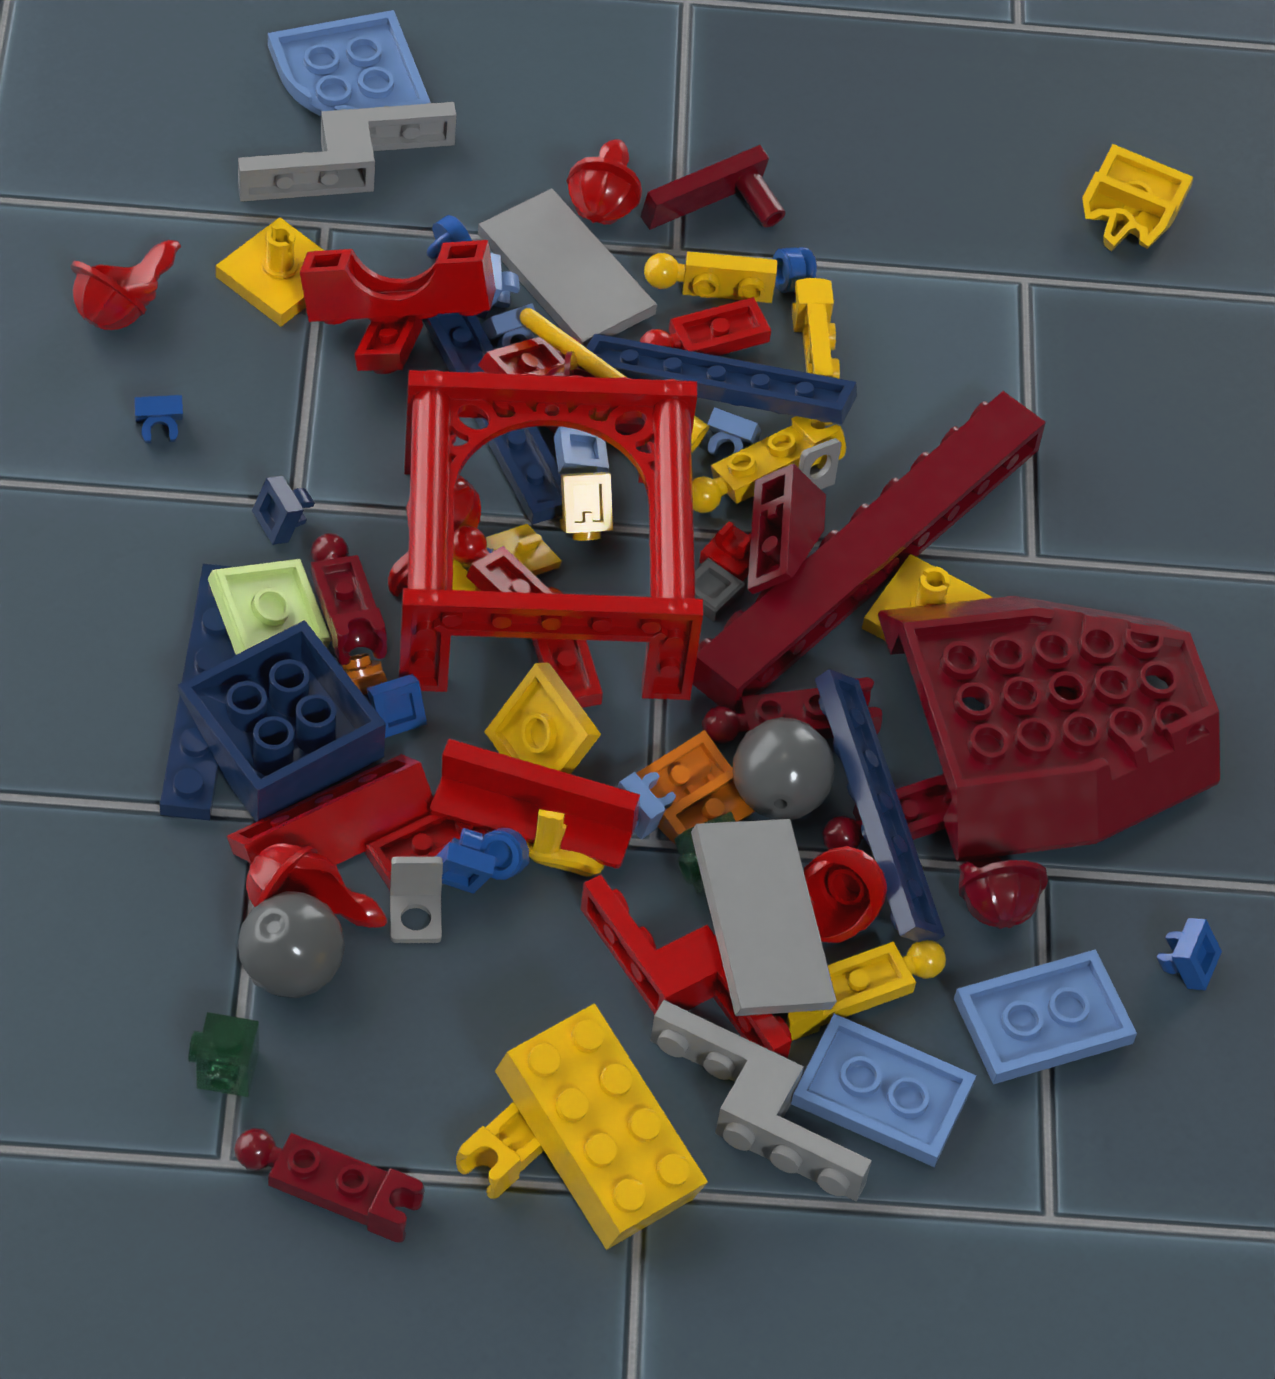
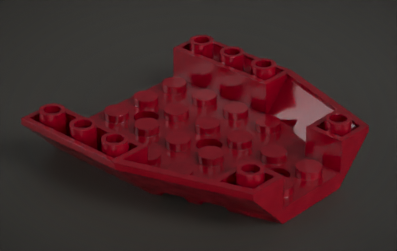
(1047, 767)

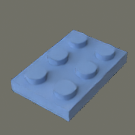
(1044, 1016)
(883, 1090)

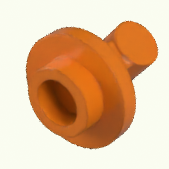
(365, 671)

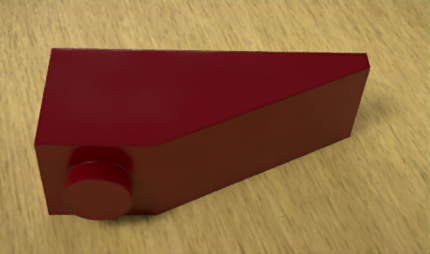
(784, 526)

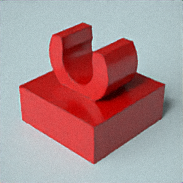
(729, 550)

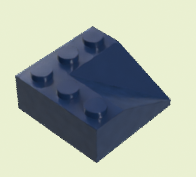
(283, 720)

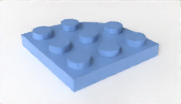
(348, 64)

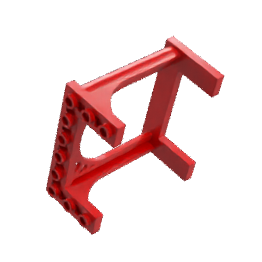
(435, 612)

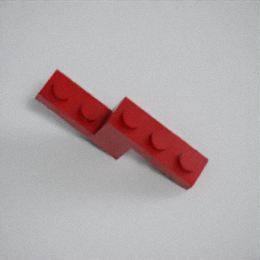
(679, 972)

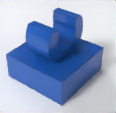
(158, 410)
(399, 704)
(464, 864)
(1193, 955)

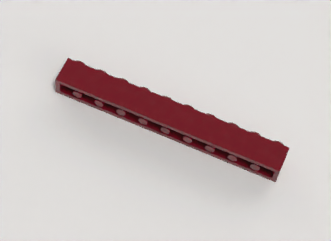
(867, 551)

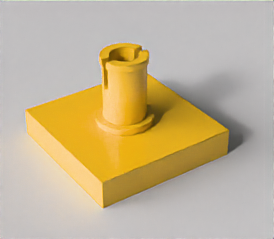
(268, 270)
(919, 585)
(543, 723)

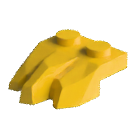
(1134, 197)

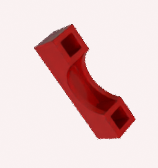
(344, 289)

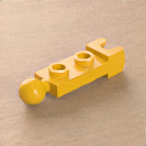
(812, 317)
(738, 472)
(871, 981)
(504, 1146)

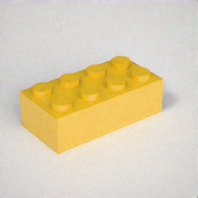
(600, 1126)

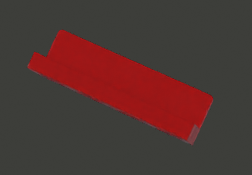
(507, 792)
(345, 815)

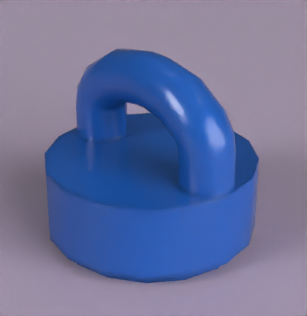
(447, 230)
(792, 266)
(510, 852)

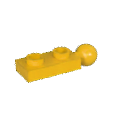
(714, 275)

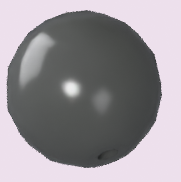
(783, 769)
(291, 944)

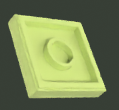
(265, 601)

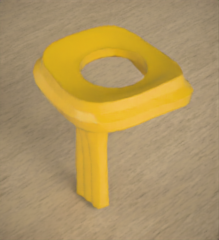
(547, 848)

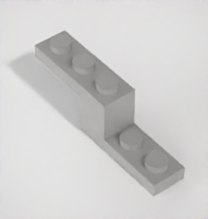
(347, 151)
(759, 1100)

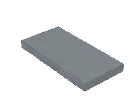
(567, 268)
(763, 917)

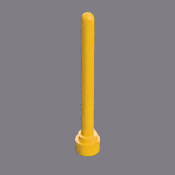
(587, 359)

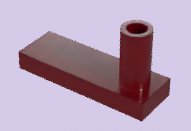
(701, 188)

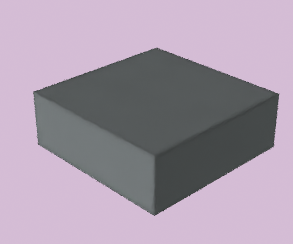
(716, 588)

